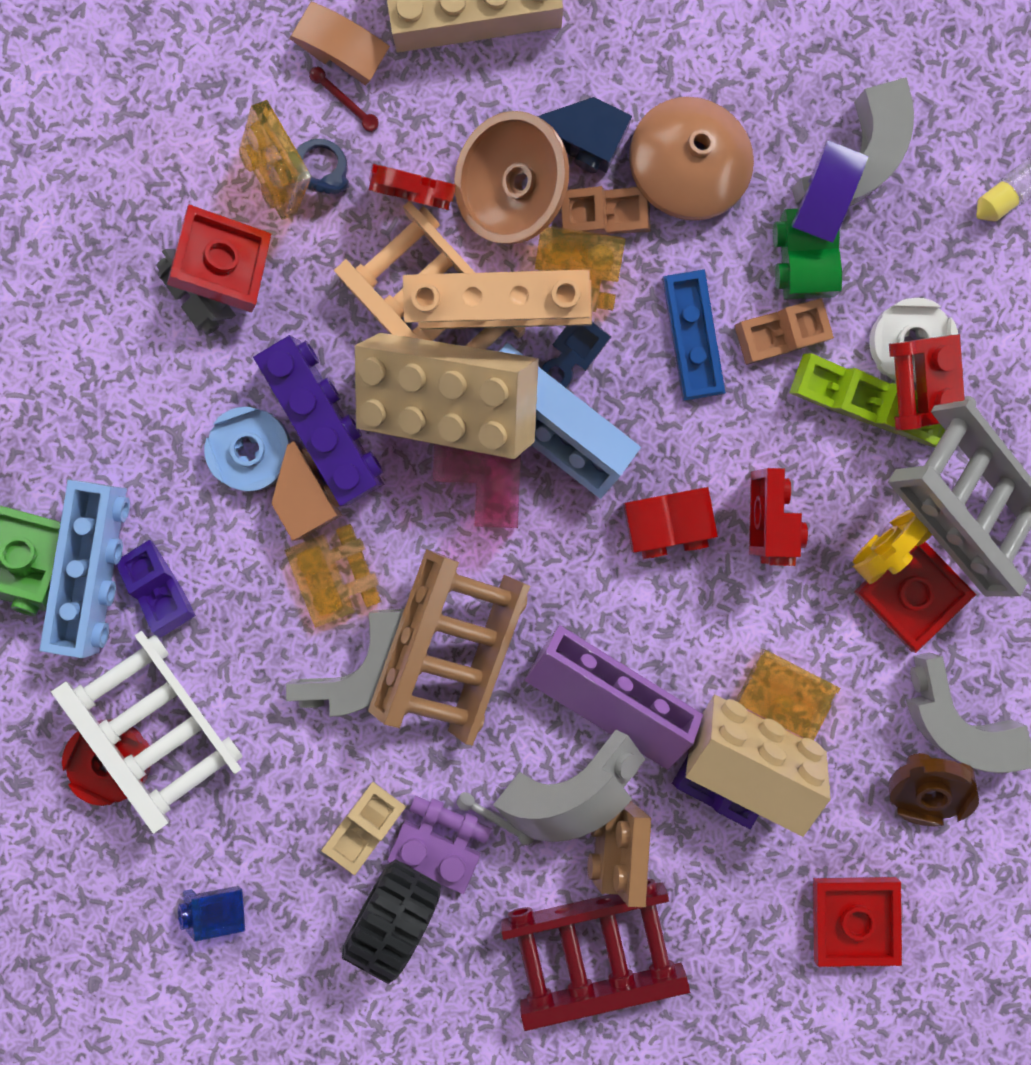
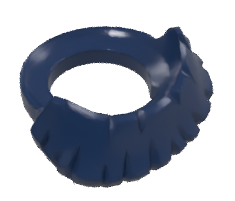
(336, 180)

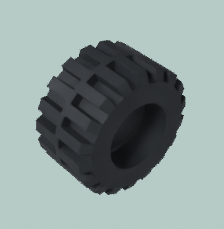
(391, 921)

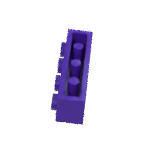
(319, 421)

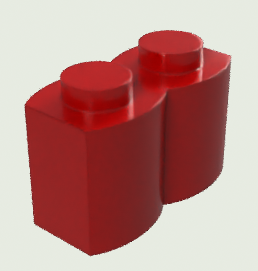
(670, 521)

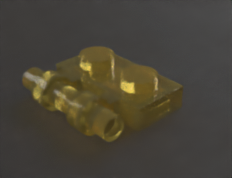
(583, 250)
(321, 580)

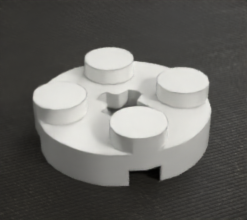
(897, 321)

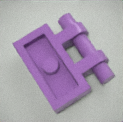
(435, 855)

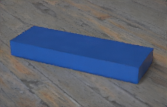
(693, 335)

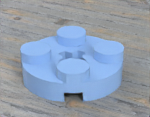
(226, 440)

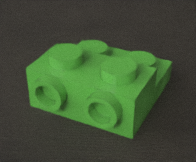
(26, 559)

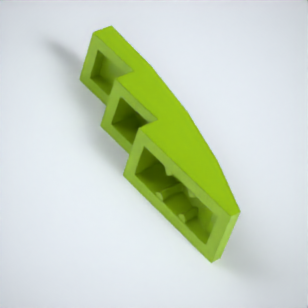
(856, 396)

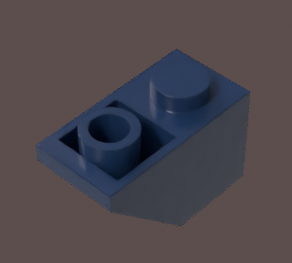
(590, 132)

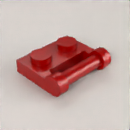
(937, 378)

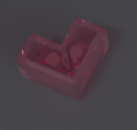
(495, 480)

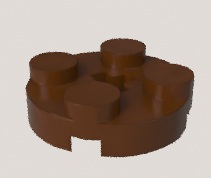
(952, 785)

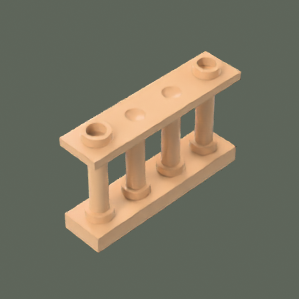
(498, 299)
(391, 310)

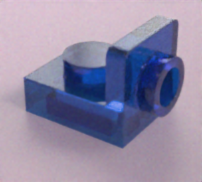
(212, 913)

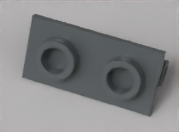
(200, 310)

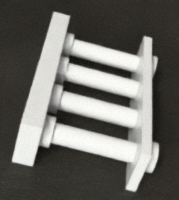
(131, 769)

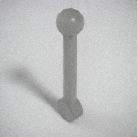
(467, 802)

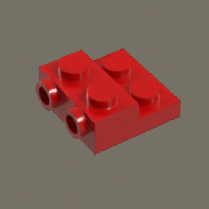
(772, 533)

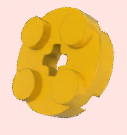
(891, 548)

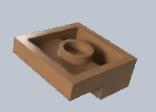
(622, 856)

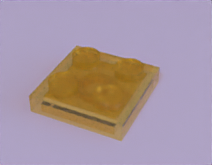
(273, 160)

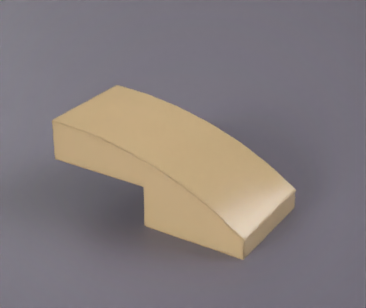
(363, 828)

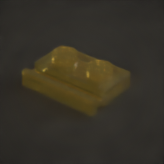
(787, 695)

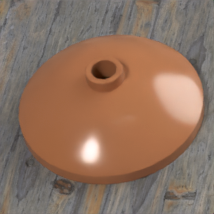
(492, 174)
(679, 175)

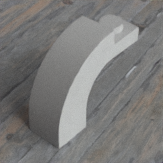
(886, 128)
(356, 689)
(989, 747)
(576, 805)

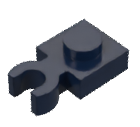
(578, 346)

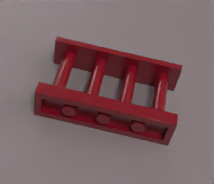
(582, 996)

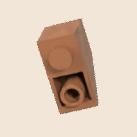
(301, 495)

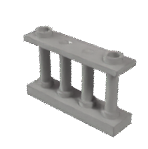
(946, 512)

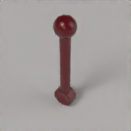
(369, 121)

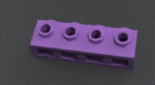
(609, 697)

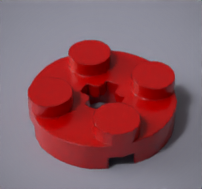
(411, 186)
(85, 771)

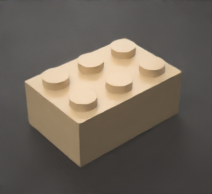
(759, 765)

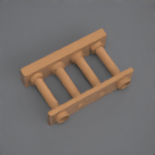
(415, 631)

